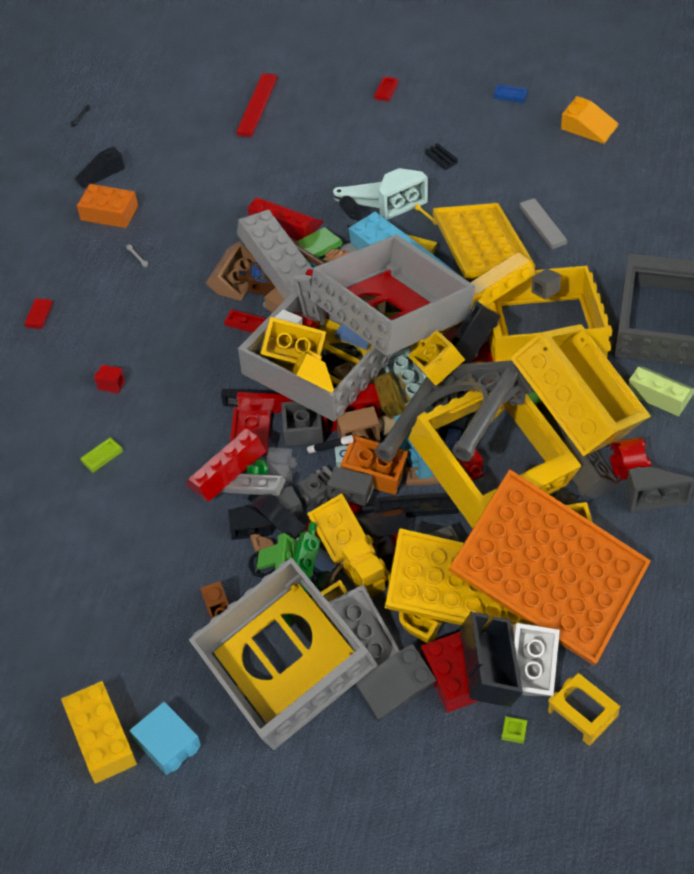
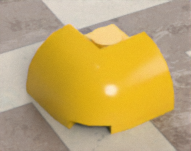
(420, 627)

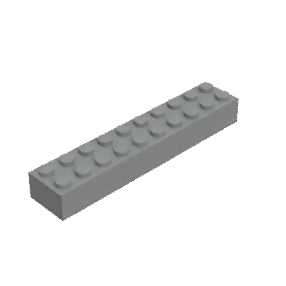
(275, 254)

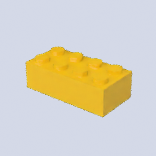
(98, 732)

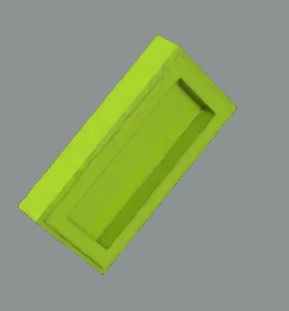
(101, 454)

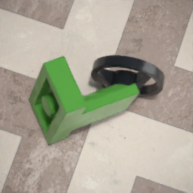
(274, 555)

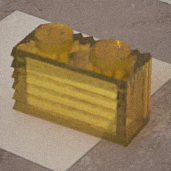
(389, 395)

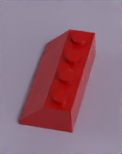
(294, 223)
(226, 465)

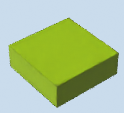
(514, 730)

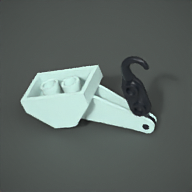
(394, 195)

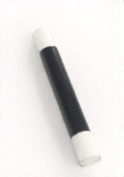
(330, 444)

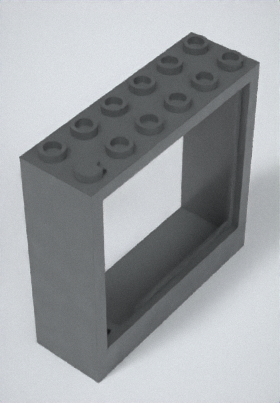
(646, 344)

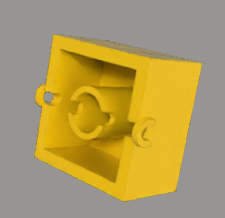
(436, 357)

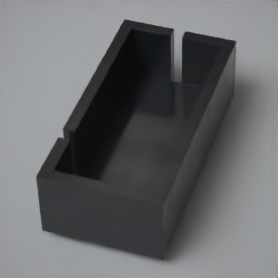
(490, 660)

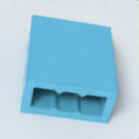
(165, 738)

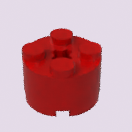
(628, 455)

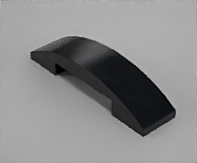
(277, 514)

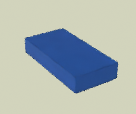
(510, 93)

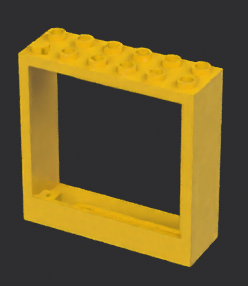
(574, 285)
(580, 387)
(549, 476)

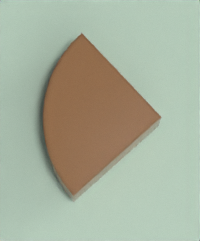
(260, 542)

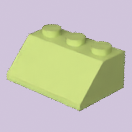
(660, 390)

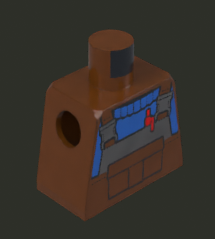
(257, 280)

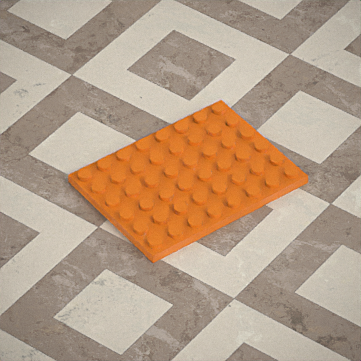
(550, 566)

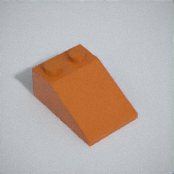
(362, 458)

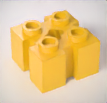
(364, 567)

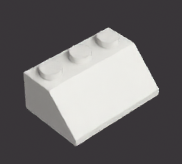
(536, 658)

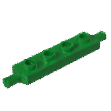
(305, 557)

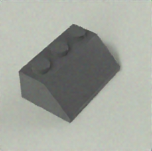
(595, 475)

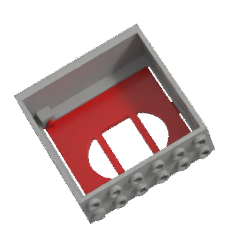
(397, 273)

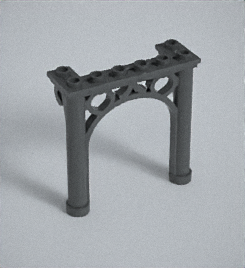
(473, 376)

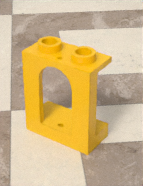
(599, 725)

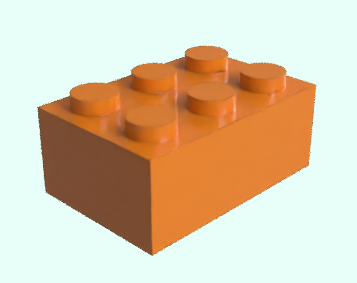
(107, 205)

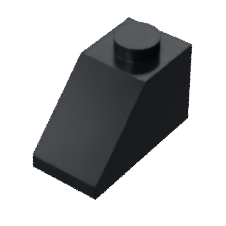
(247, 522)

